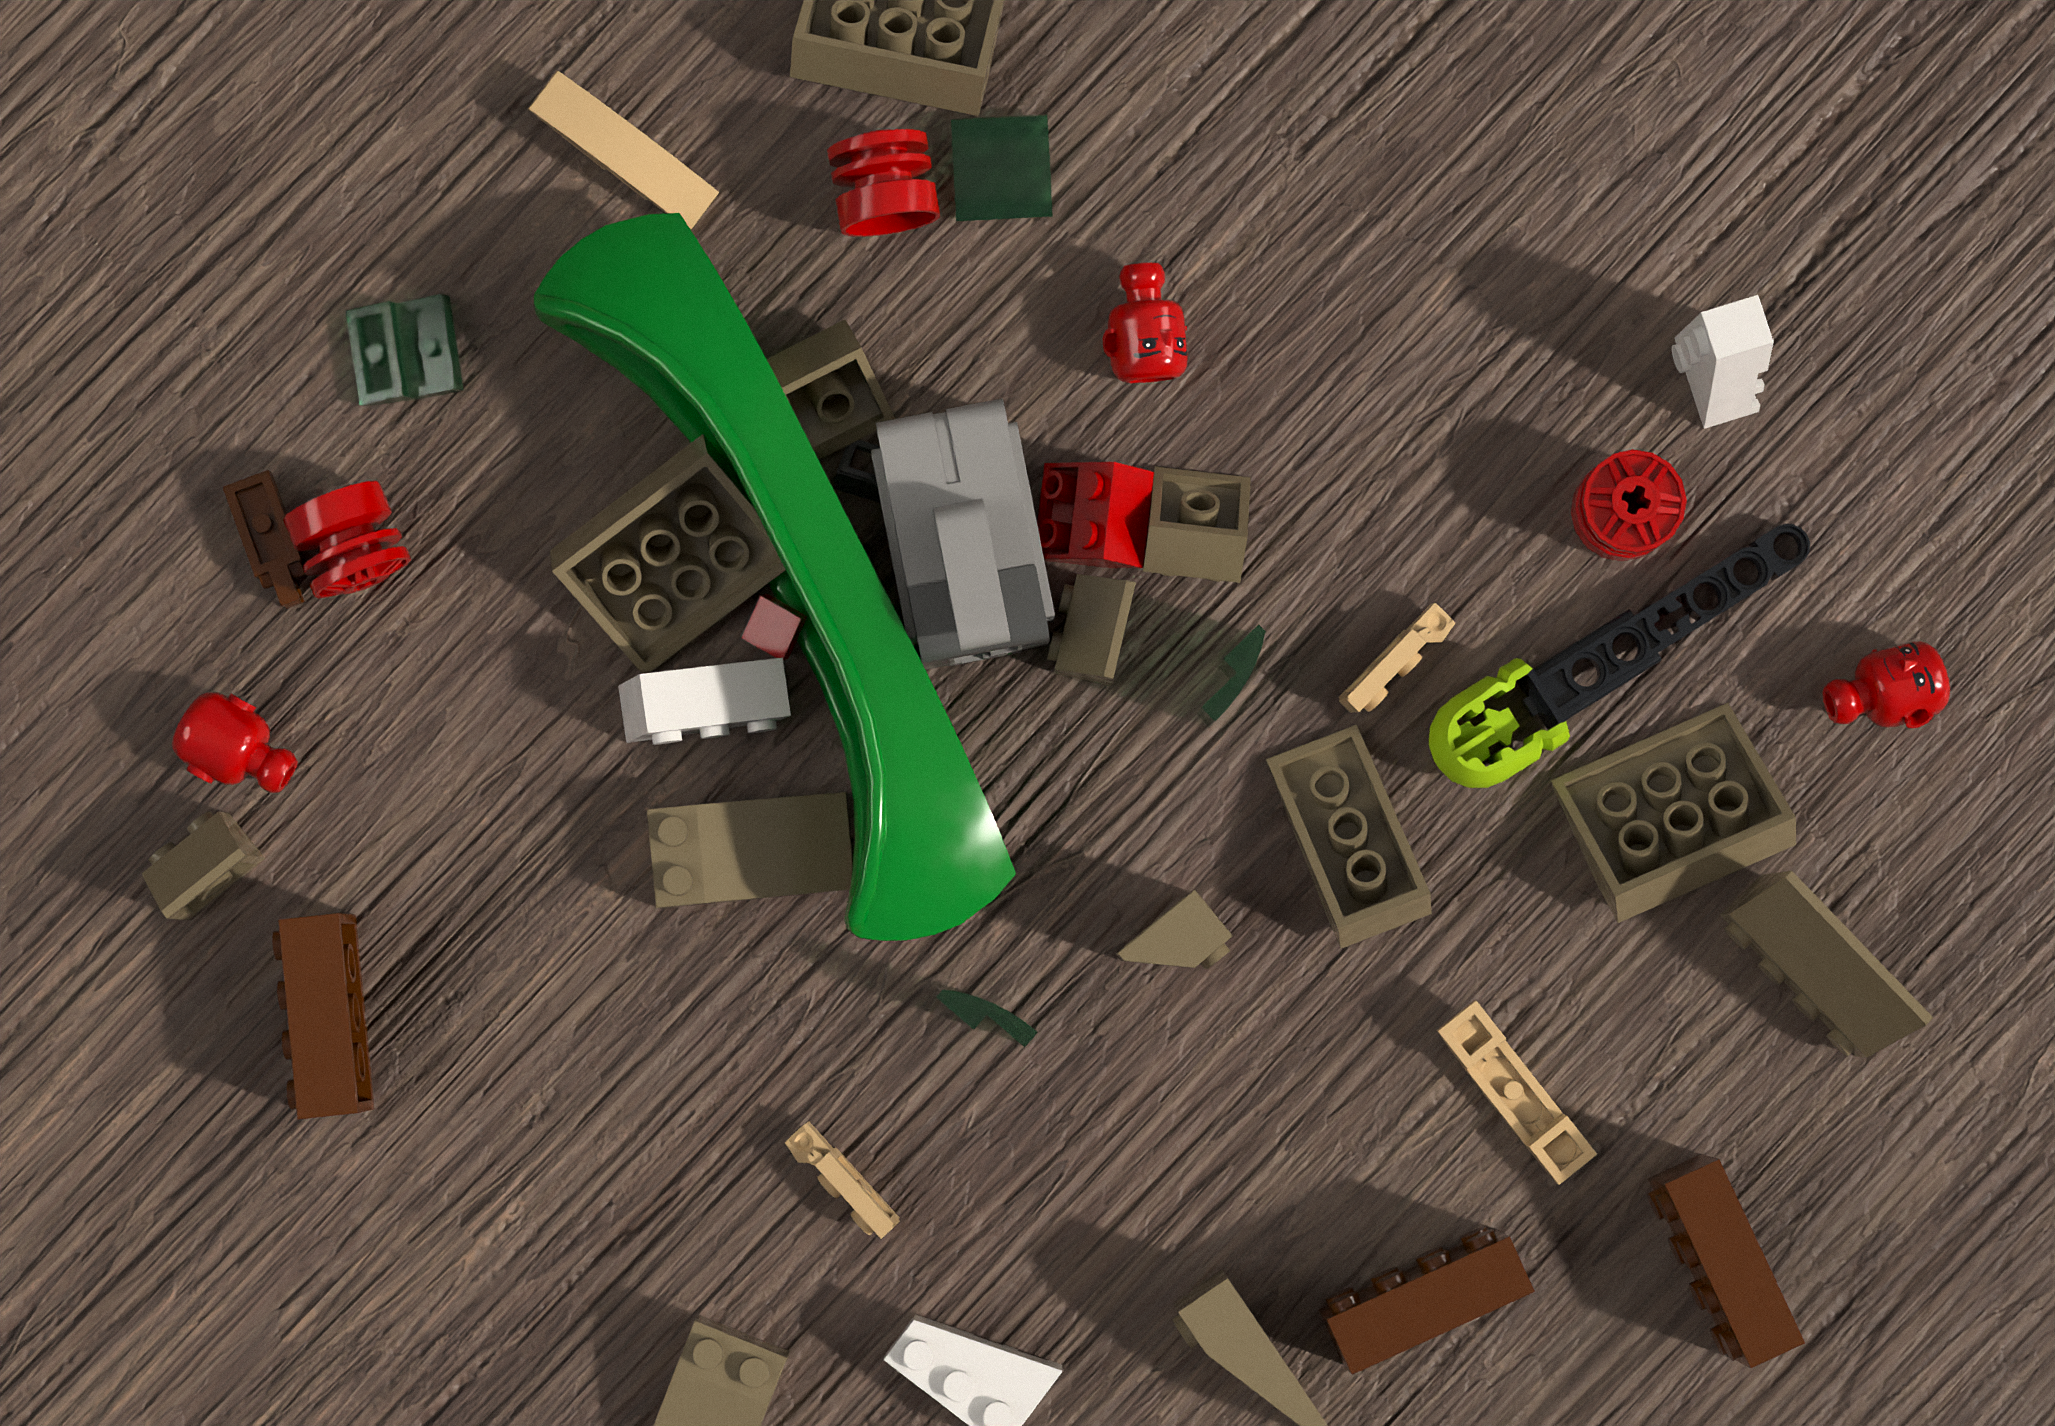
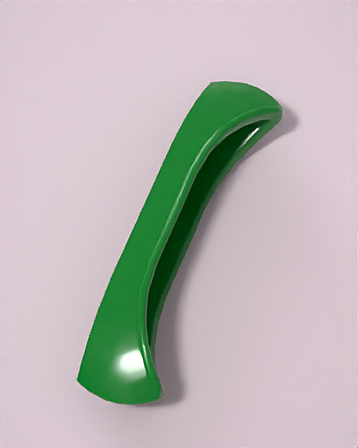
(666, 321)

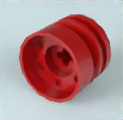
(882, 171)
(1602, 515)
(350, 548)

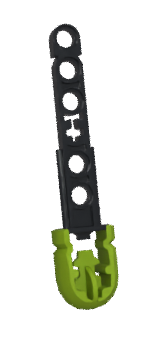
(1557, 696)

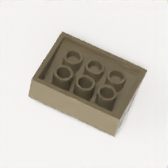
(900, 48)
(669, 556)
(1675, 812)
(1822, 965)

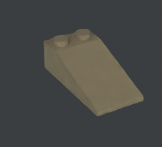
(1350, 837)
(750, 849)
(1234, 1339)
(722, 1378)

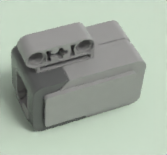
(963, 534)

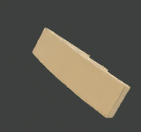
(622, 149)

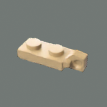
(1396, 658)
(842, 1178)

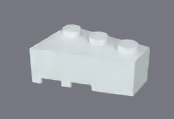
(1723, 357)
(704, 701)
(970, 1374)

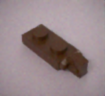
(260, 523)

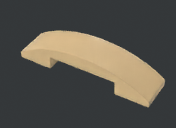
(1515, 1092)

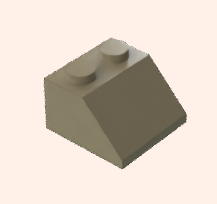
(831, 388)
(1197, 525)
(1092, 629)
(200, 866)
(1180, 937)

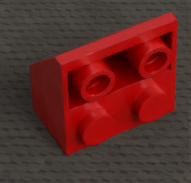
(1095, 513)

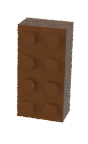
(324, 1015)
(1724, 1260)
(1426, 1299)

